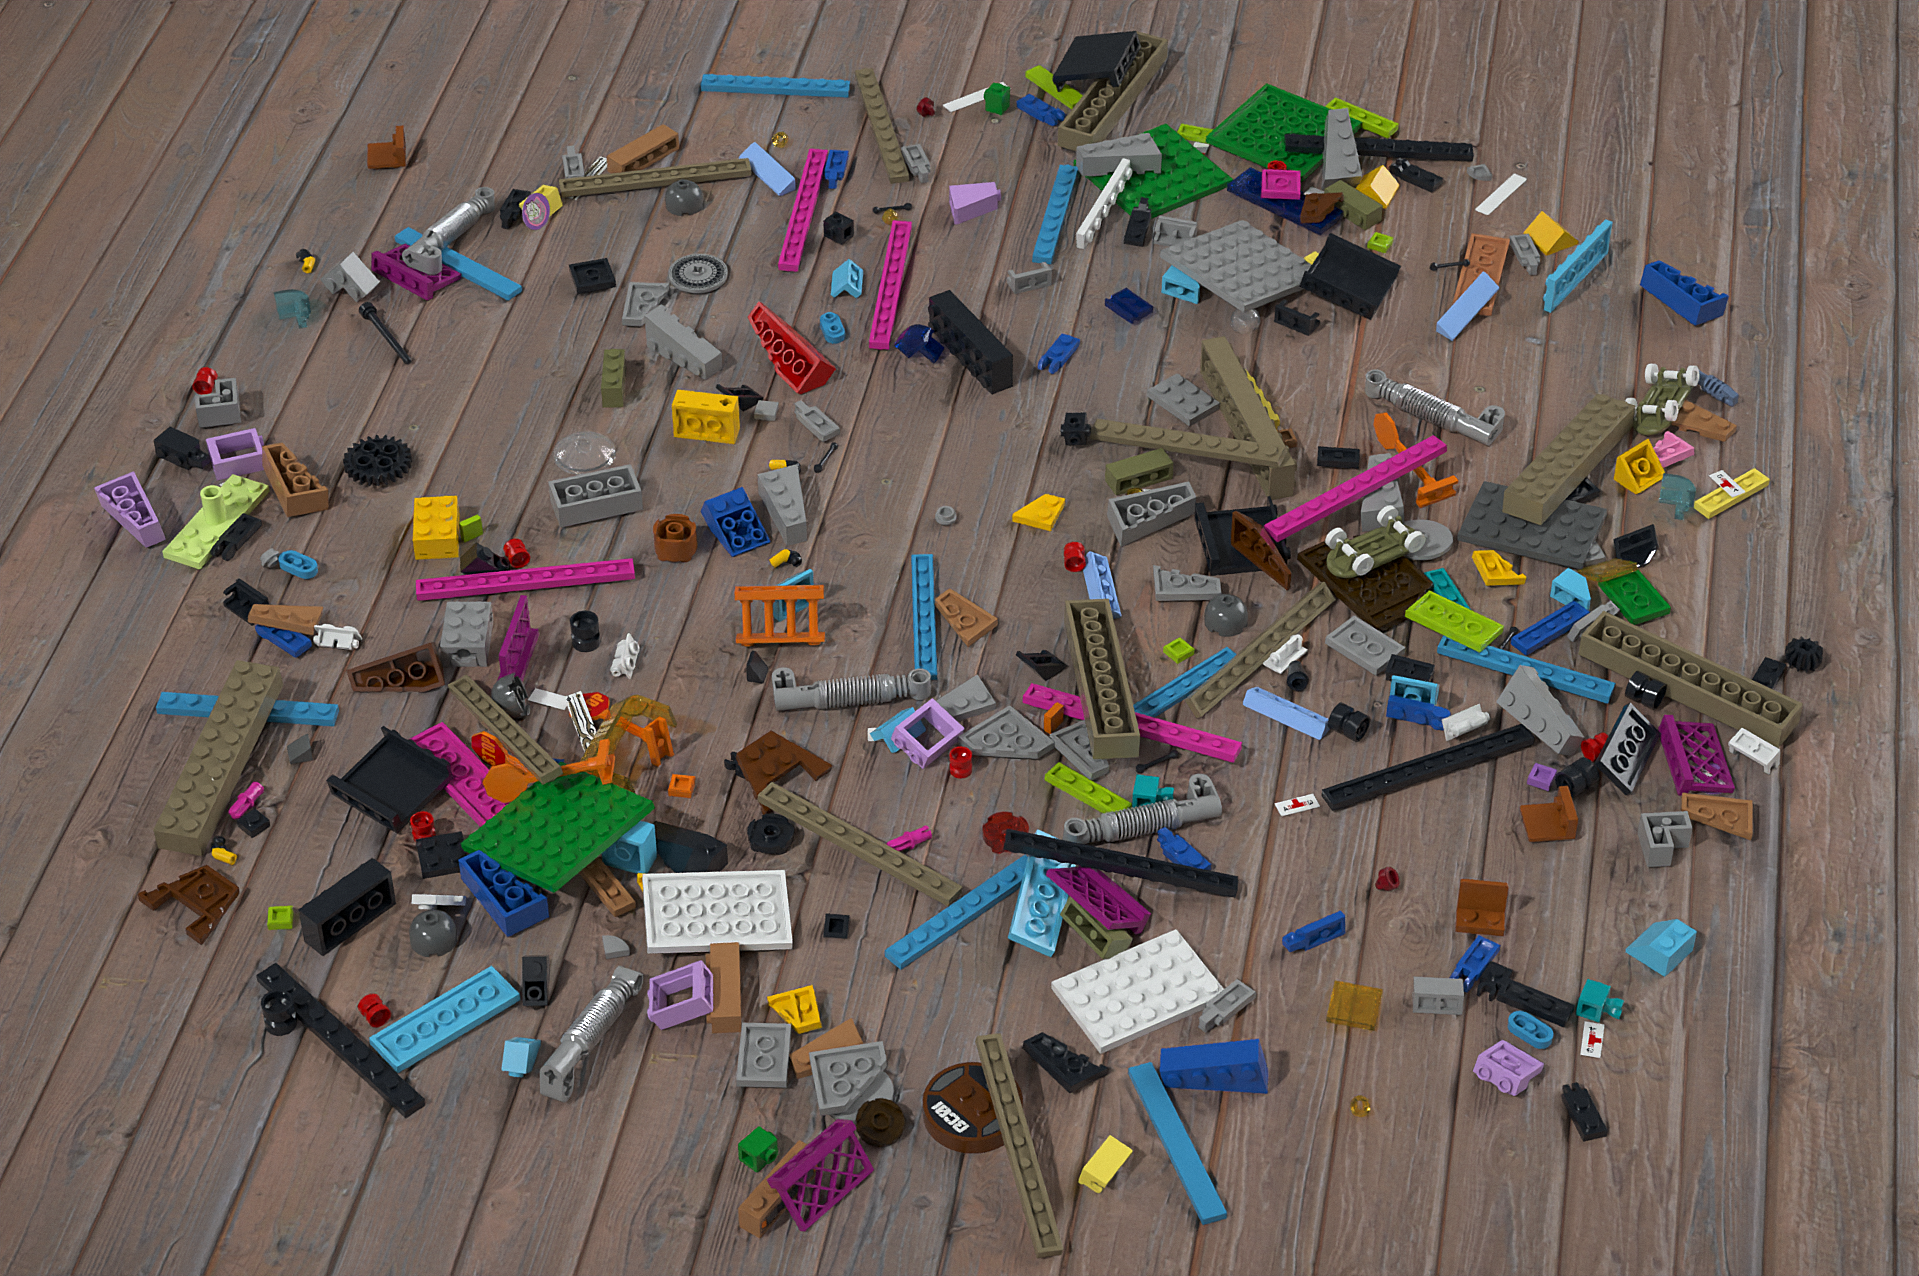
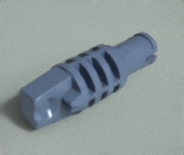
(1717, 389)

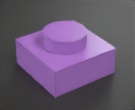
(1541, 776)

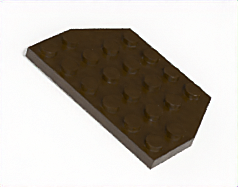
(1377, 596)

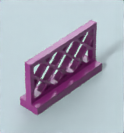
(410, 278)
(518, 643)
(1678, 756)
(1101, 897)
(813, 1155)

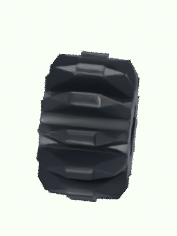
(1803, 654)

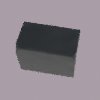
(756, 668)
(836, 926)

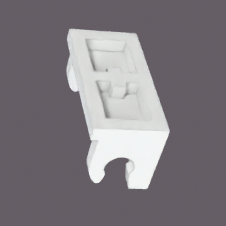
(1755, 749)

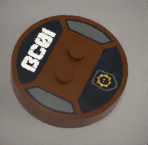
(961, 1111)

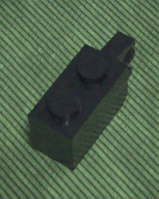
(180, 449)

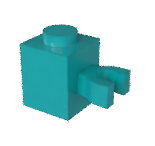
(1147, 791)
(1595, 1001)

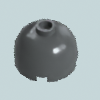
(683, 197)
(1226, 615)
(511, 696)
(432, 933)

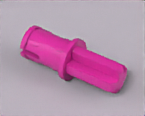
(246, 800)
(910, 839)

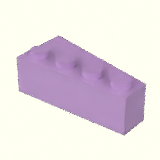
(130, 507)

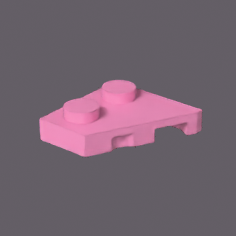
(1672, 449)

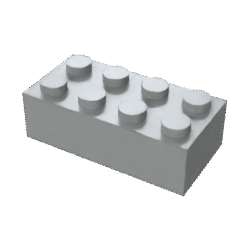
(595, 495)

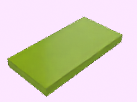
(1454, 621)

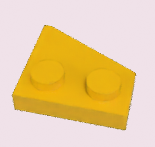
(1041, 512)
(1495, 569)
(798, 1008)

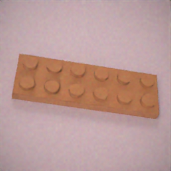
(1485, 255)

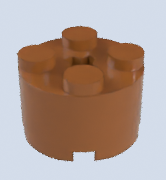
(675, 538)

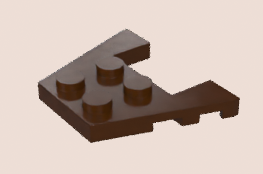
(773, 758)
(202, 892)

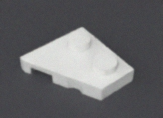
(432, 901)

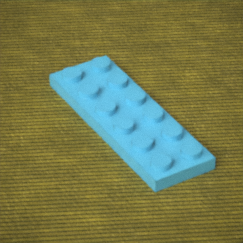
(1577, 266)
(1039, 906)
(444, 1019)

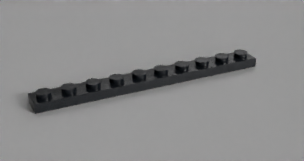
(1386, 148)
(1427, 767)
(1121, 863)
(344, 1043)

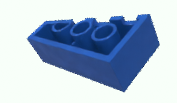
(1682, 293)
(504, 897)
(1216, 1067)

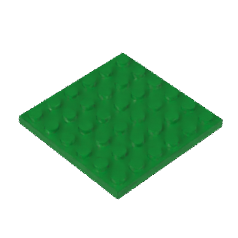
(1259, 128)
(1183, 177)
(558, 828)

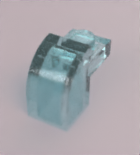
(293, 304)
(1678, 492)

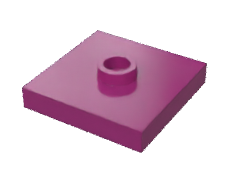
(1281, 184)

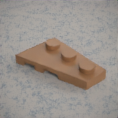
(1703, 421)
(964, 616)
(286, 617)
(1720, 812)
(840, 1036)

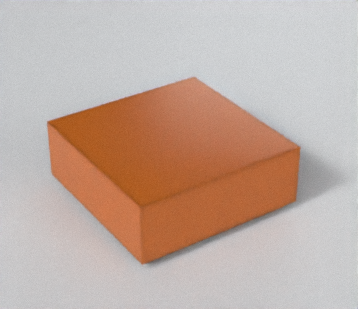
(1053, 717)
(681, 786)

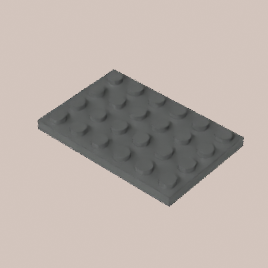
(1560, 540)

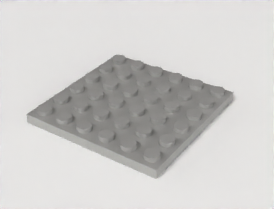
(1239, 265)

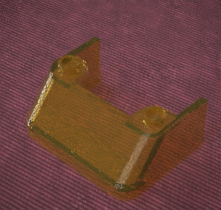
(616, 724)

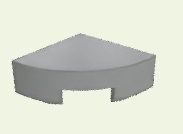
(1479, 172)
(614, 947)

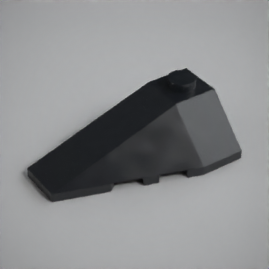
(689, 850)

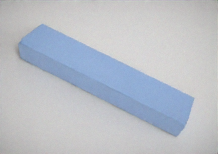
(769, 170)
(1467, 306)
(1100, 581)
(1286, 712)

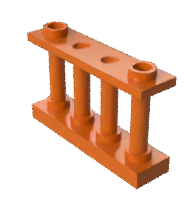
(768, 595)

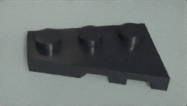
(1063, 1065)

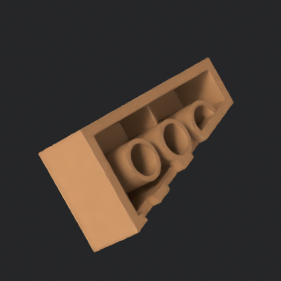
(293, 485)

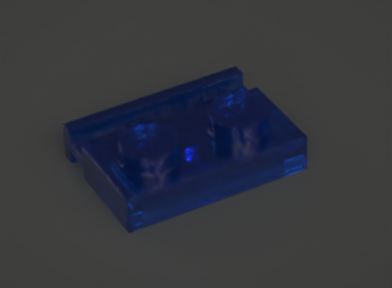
(1128, 305)

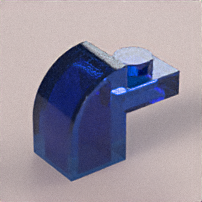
(920, 339)

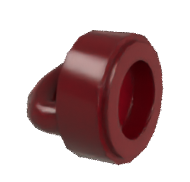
(925, 107)
(1387, 879)

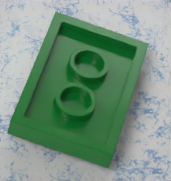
(1635, 597)

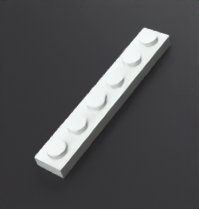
(1103, 203)

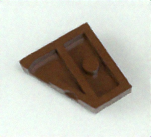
(1317, 206)

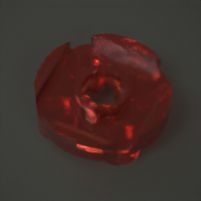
(1000, 821)

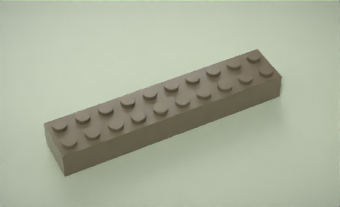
(1105, 105)
(1245, 413)
(1568, 459)
(1691, 678)
(1101, 679)
(218, 758)

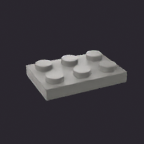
(1183, 399)
(1364, 645)
(764, 1055)

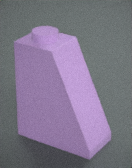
(973, 200)

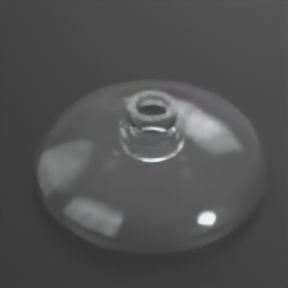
(584, 452)

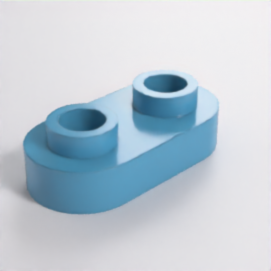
(832, 328)
(298, 564)
(1531, 1030)

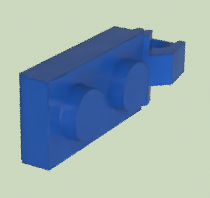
(836, 167)
(1179, 851)
(1316, 933)

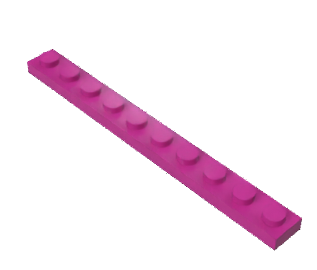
(803, 210)
(890, 285)
(1355, 488)
(525, 579)
(1148, 726)

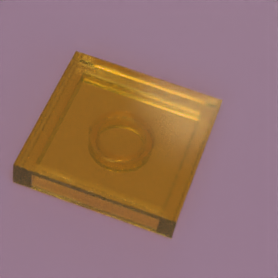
(1608, 570)
(1354, 1005)

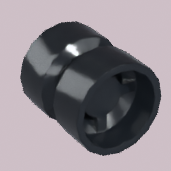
(585, 631)
(1648, 691)
(1346, 721)
(1578, 776)
(279, 1012)

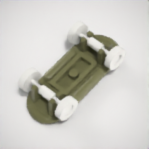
(1663, 399)
(1372, 548)

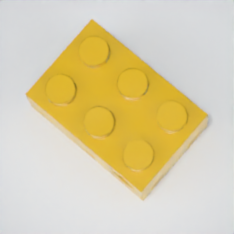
(705, 416)
(436, 527)

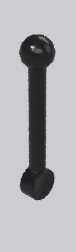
(907, 206)
(1433, 266)
(818, 467)
(1512, 632)
(1140, 768)

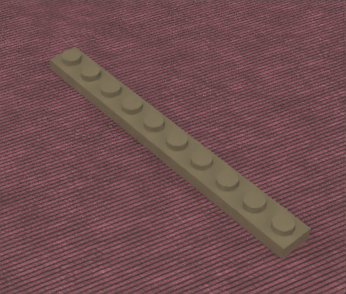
(881, 126)
(654, 177)
(1188, 443)
(1259, 650)
(505, 729)
(860, 844)
(1019, 1146)

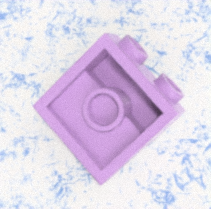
(1507, 1067)

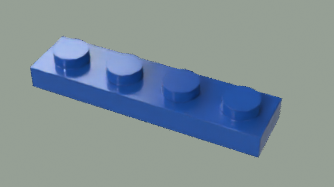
(1548, 628)

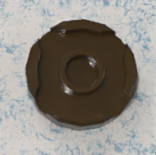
(880, 1122)

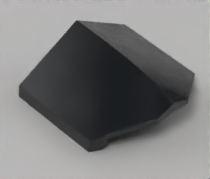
(746, 396)
(1637, 546)
(1042, 663)

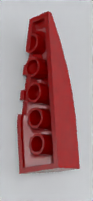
(791, 354)

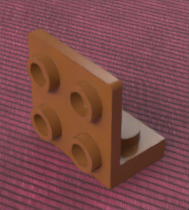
(388, 153)
(1551, 820)
(1481, 907)

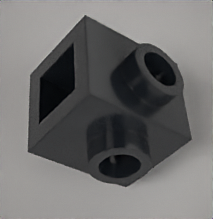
(838, 228)
(1075, 429)

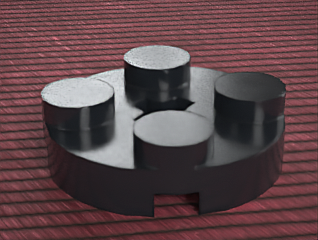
(770, 844)

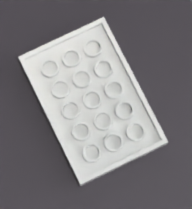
(716, 907)
(1137, 991)

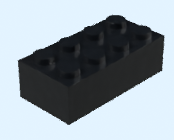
(347, 906)

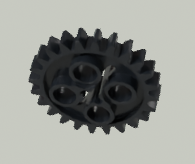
(377, 460)

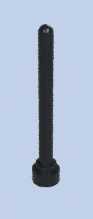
(368, 312)

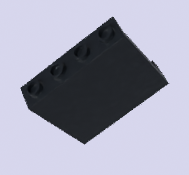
(1098, 57)
(1350, 276)
(1215, 537)
(392, 781)

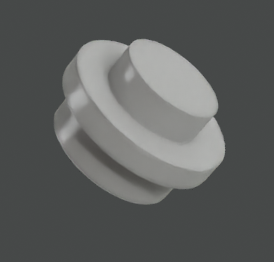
(945, 515)
(269, 558)

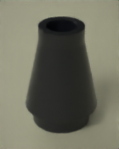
(1297, 677)

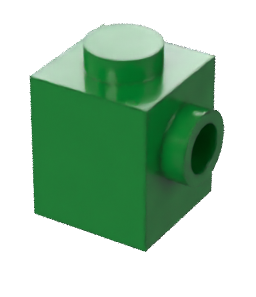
(997, 98)
(758, 1149)

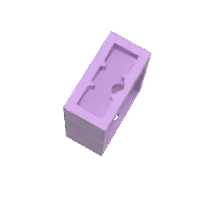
(239, 464)
(940, 720)
(679, 979)

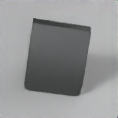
(300, 750)

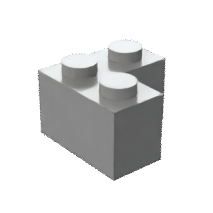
(352, 276)
(219, 407)
(1661, 834)

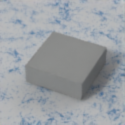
(766, 410)

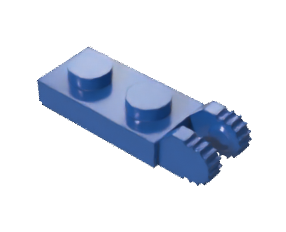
(1040, 110)
(1059, 353)
(289, 641)
(1416, 712)
(1475, 961)

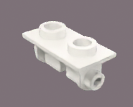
(347, 637)
(1289, 652)
(625, 657)
(1464, 721)

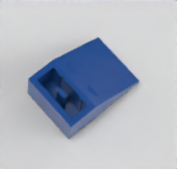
(734, 522)

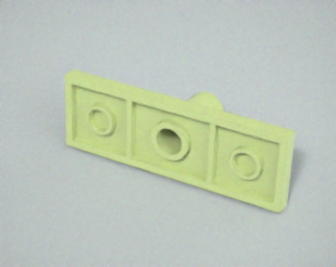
(219, 511)

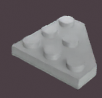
(1007, 736)
(845, 1074)

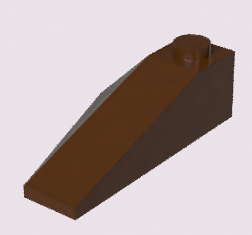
(1257, 546)
(406, 671)

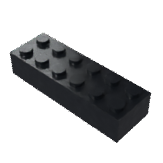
(971, 342)

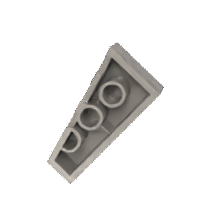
(1340, 151)
(1106, 155)
(681, 344)
(1380, 498)
(784, 501)
(1149, 511)
(1534, 706)

